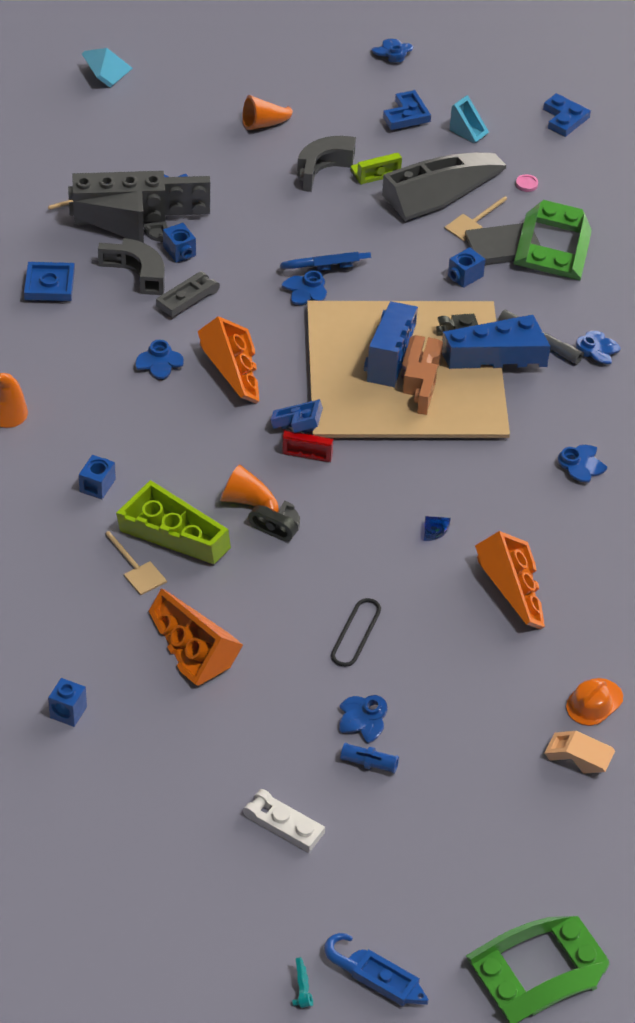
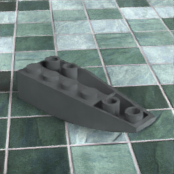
(437, 181)

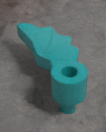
(305, 999)

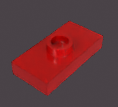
(307, 446)

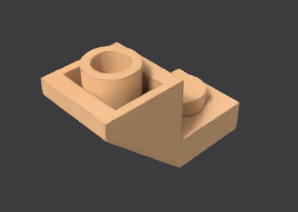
(586, 752)

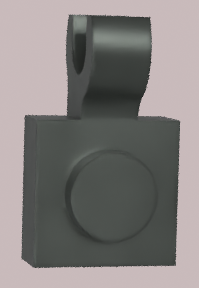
(456, 322)

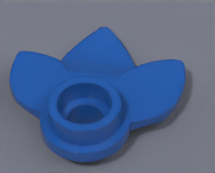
(393, 50)
(306, 287)
(597, 346)
(159, 359)
(581, 462)
(360, 717)

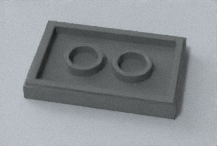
(497, 243)

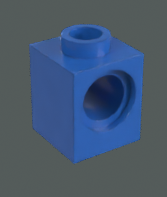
(179, 242)
(466, 267)
(97, 477)
(67, 702)

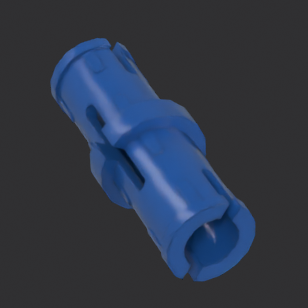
(369, 757)

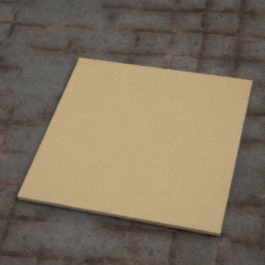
(463, 400)

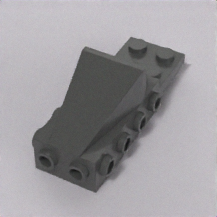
(129, 199)

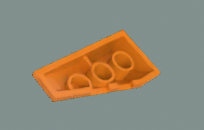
(231, 352)
(511, 567)
(196, 641)

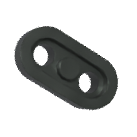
(272, 523)

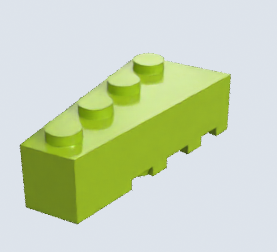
(173, 523)

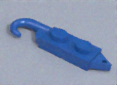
(325, 262)
(377, 973)

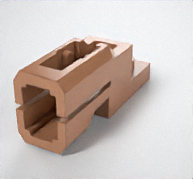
(421, 370)

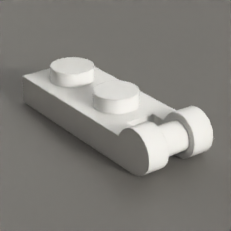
(284, 821)

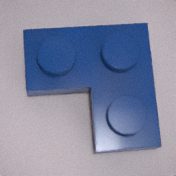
(409, 113)
(567, 114)
(300, 417)

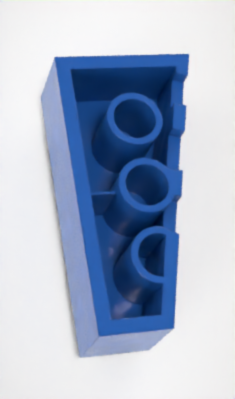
(390, 343)

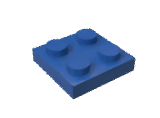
(49, 281)

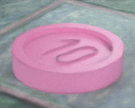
(526, 183)

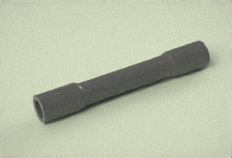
(562, 348)

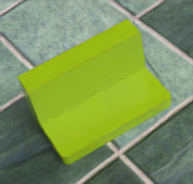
(375, 168)

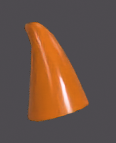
(263, 114)
(12, 402)
(248, 489)

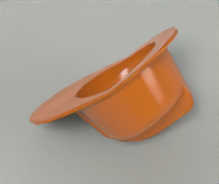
(594, 701)

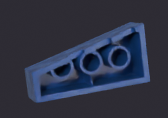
(497, 343)

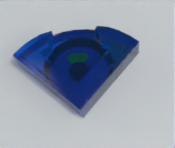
(435, 527)

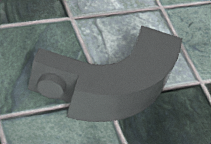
(322, 154)
(138, 258)

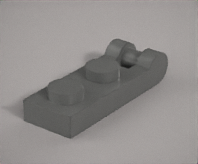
(187, 293)

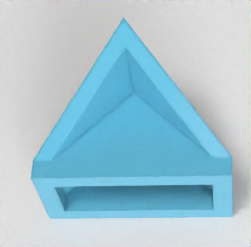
(106, 65)
(466, 120)

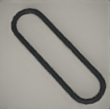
(365, 637)

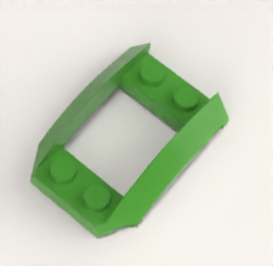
(549, 259)
(507, 989)

